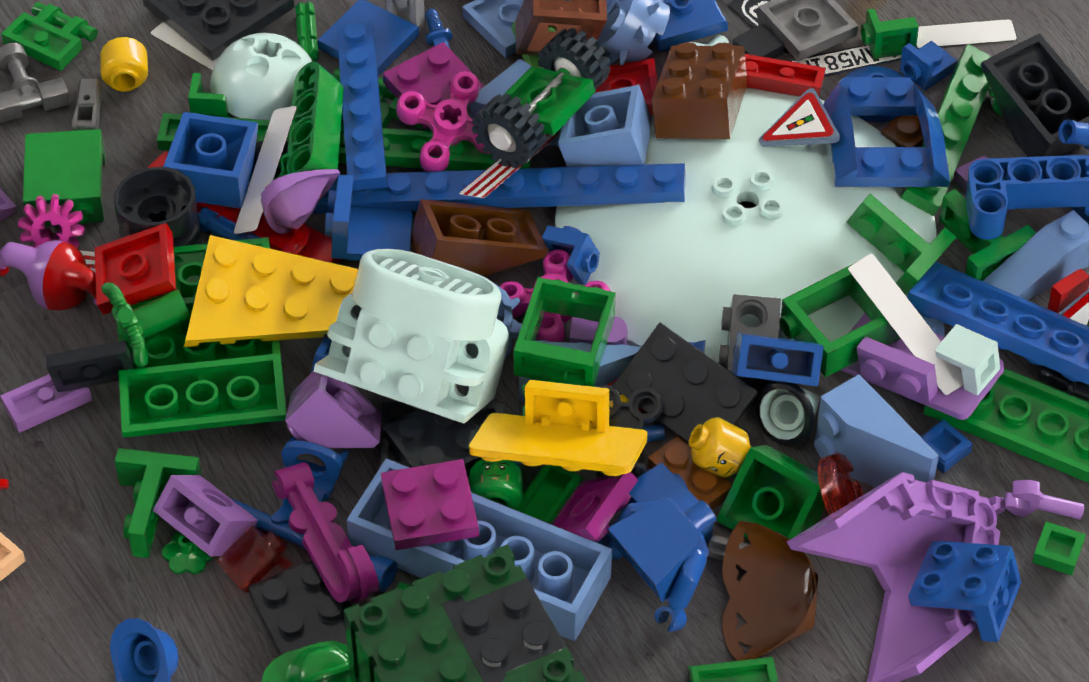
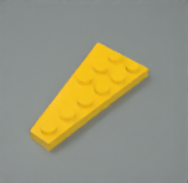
(265, 294)

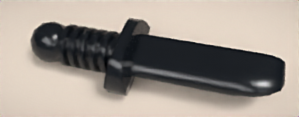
(1056, 378)

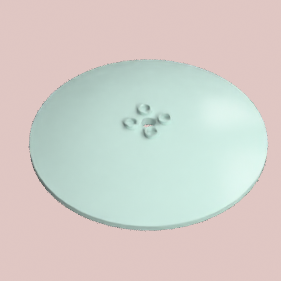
(691, 256)

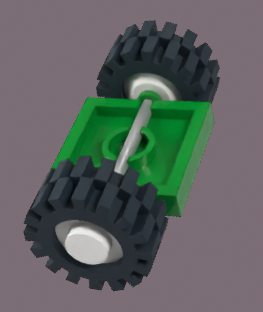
(541, 98)

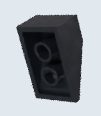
(1036, 95)

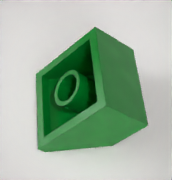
(773, 493)

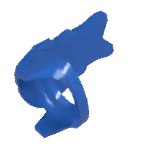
(323, 476)

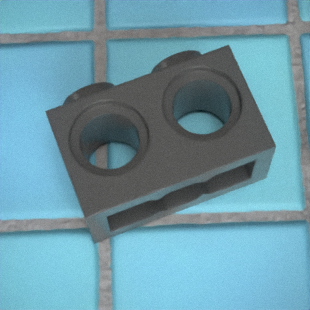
(767, 312)

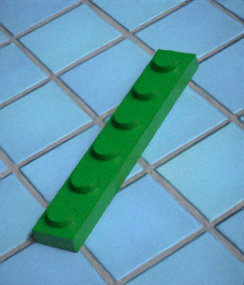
(957, 116)

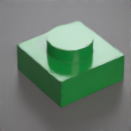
(1059, 548)

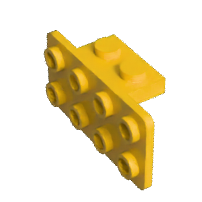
(561, 428)

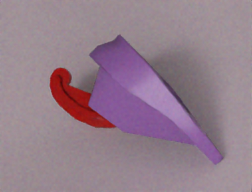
(292, 200)

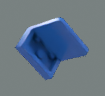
(363, 228)

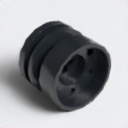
(157, 198)

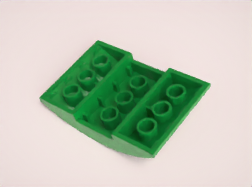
(201, 383)

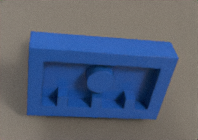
(972, 579)

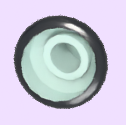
(786, 412)

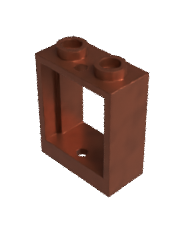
(539, 15)

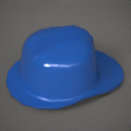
(142, 652)

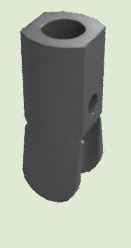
(88, 105)

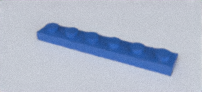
(361, 106)

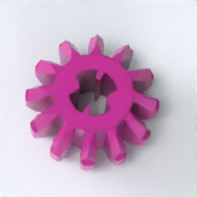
(57, 214)

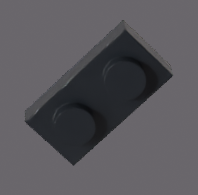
(89, 365)

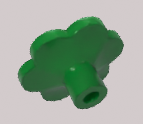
(184, 555)

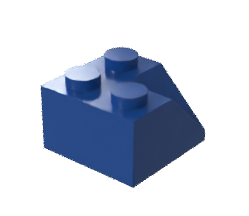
(215, 157)

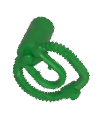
(145, 320)

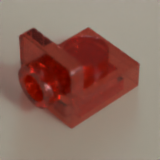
(253, 557)

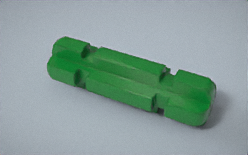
(307, 29)

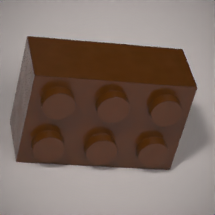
(700, 91)

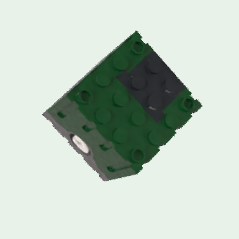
(459, 628)

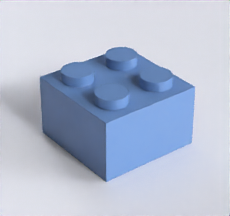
(608, 130)

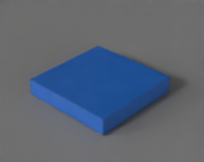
(390, 31)

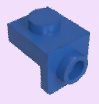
(582, 250)

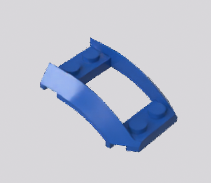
(885, 165)

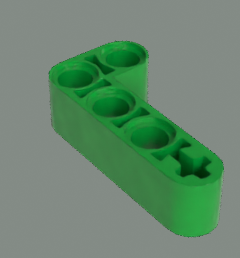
(316, 122)

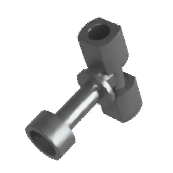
(26, 90)

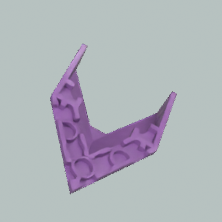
(891, 535)

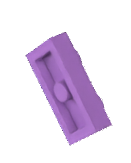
(41, 402)

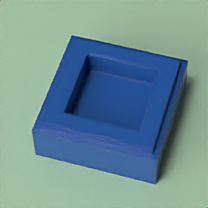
(948, 444)

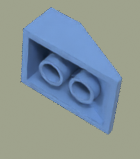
(871, 435)

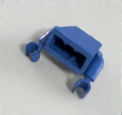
(663, 550)

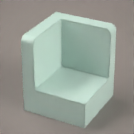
(973, 354)

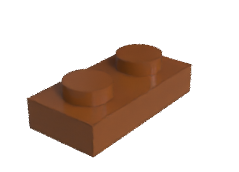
(701, 483)

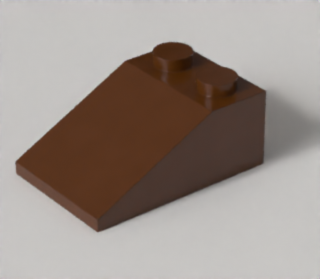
(476, 236)

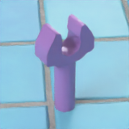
(1028, 498)

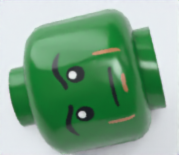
(498, 482)

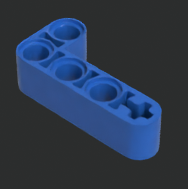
(1022, 184)

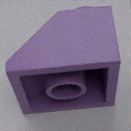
(332, 414)

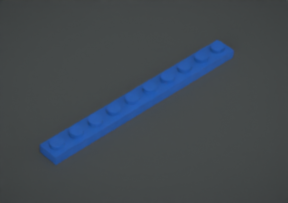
(530, 187)

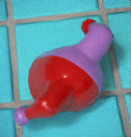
(53, 272)

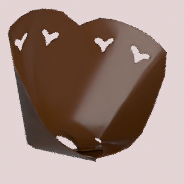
(771, 593)

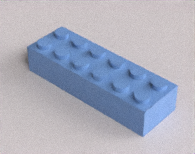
(560, 565)

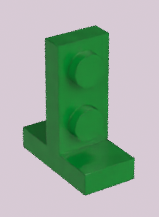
(898, 240)
(986, 253)
(148, 475)

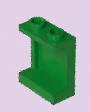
(66, 166)

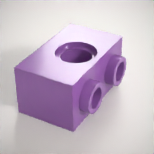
(203, 513)

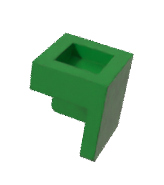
(206, 102)

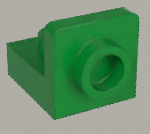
(888, 37)

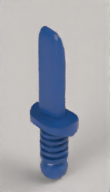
(437, 33)

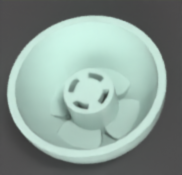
(258, 74)

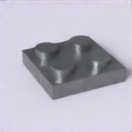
(807, 25)

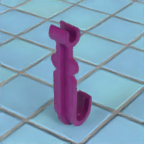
(342, 567)

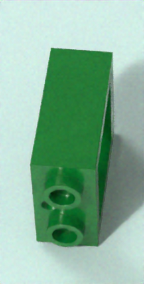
(842, 351)
(559, 363)

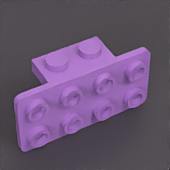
(903, 373)

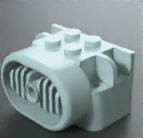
(419, 334)

